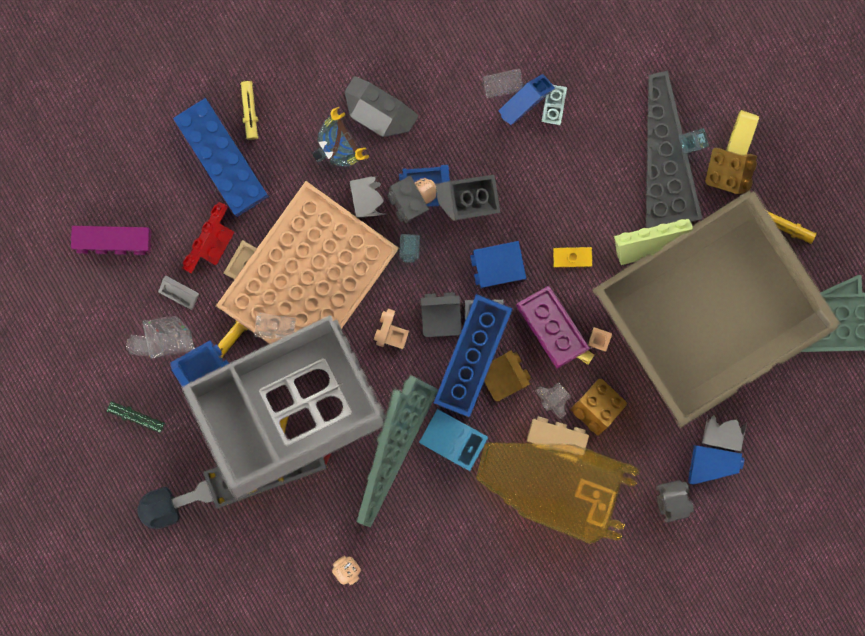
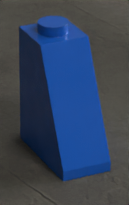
(526, 99)
(713, 464)

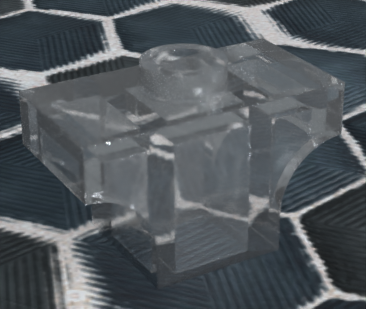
(554, 399)

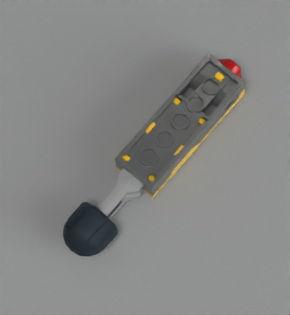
(160, 510)

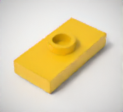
(572, 257)

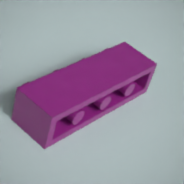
(111, 239)

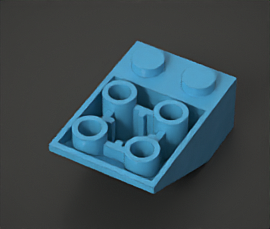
(453, 440)

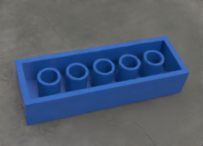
(221, 157)
(473, 355)

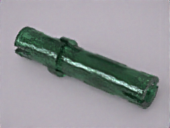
(155, 426)

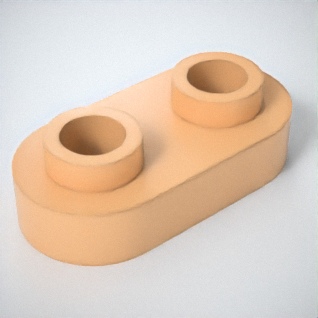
(386, 319)

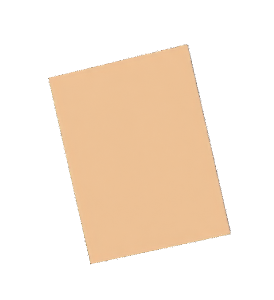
(309, 265)

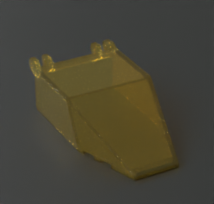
(557, 485)

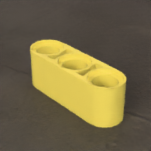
(742, 133)

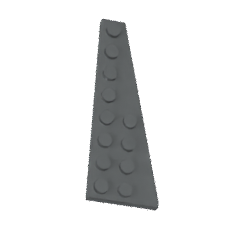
(669, 176)

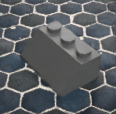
(468, 197)

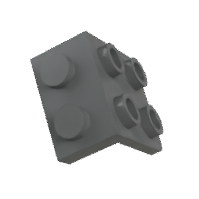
(407, 200)
(441, 315)

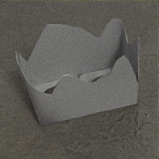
(365, 197)
(727, 435)

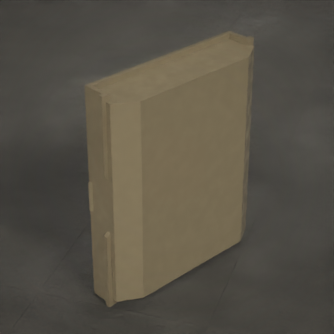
(717, 307)

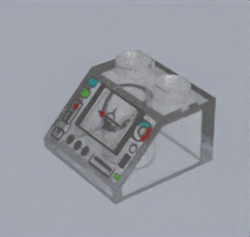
(167, 336)

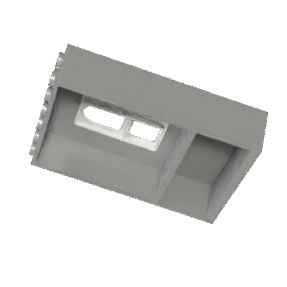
(246, 430)

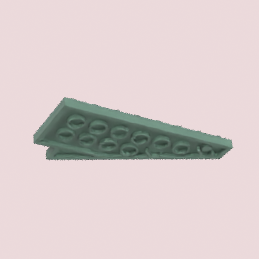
(848, 306)
(398, 433)

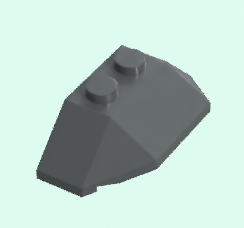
(378, 109)

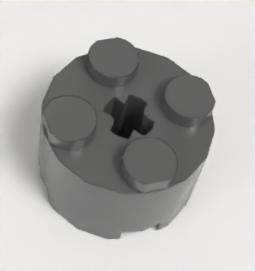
(674, 500)

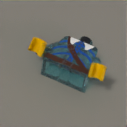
(337, 143)

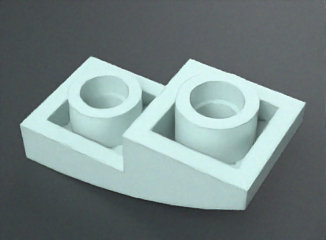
(554, 105)

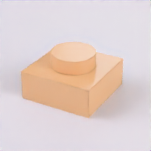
(396, 337)
(599, 339)

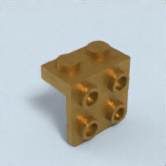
(731, 171)
(506, 376)
(599, 407)

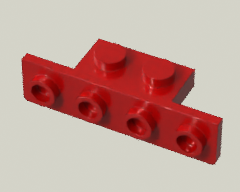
(211, 241)

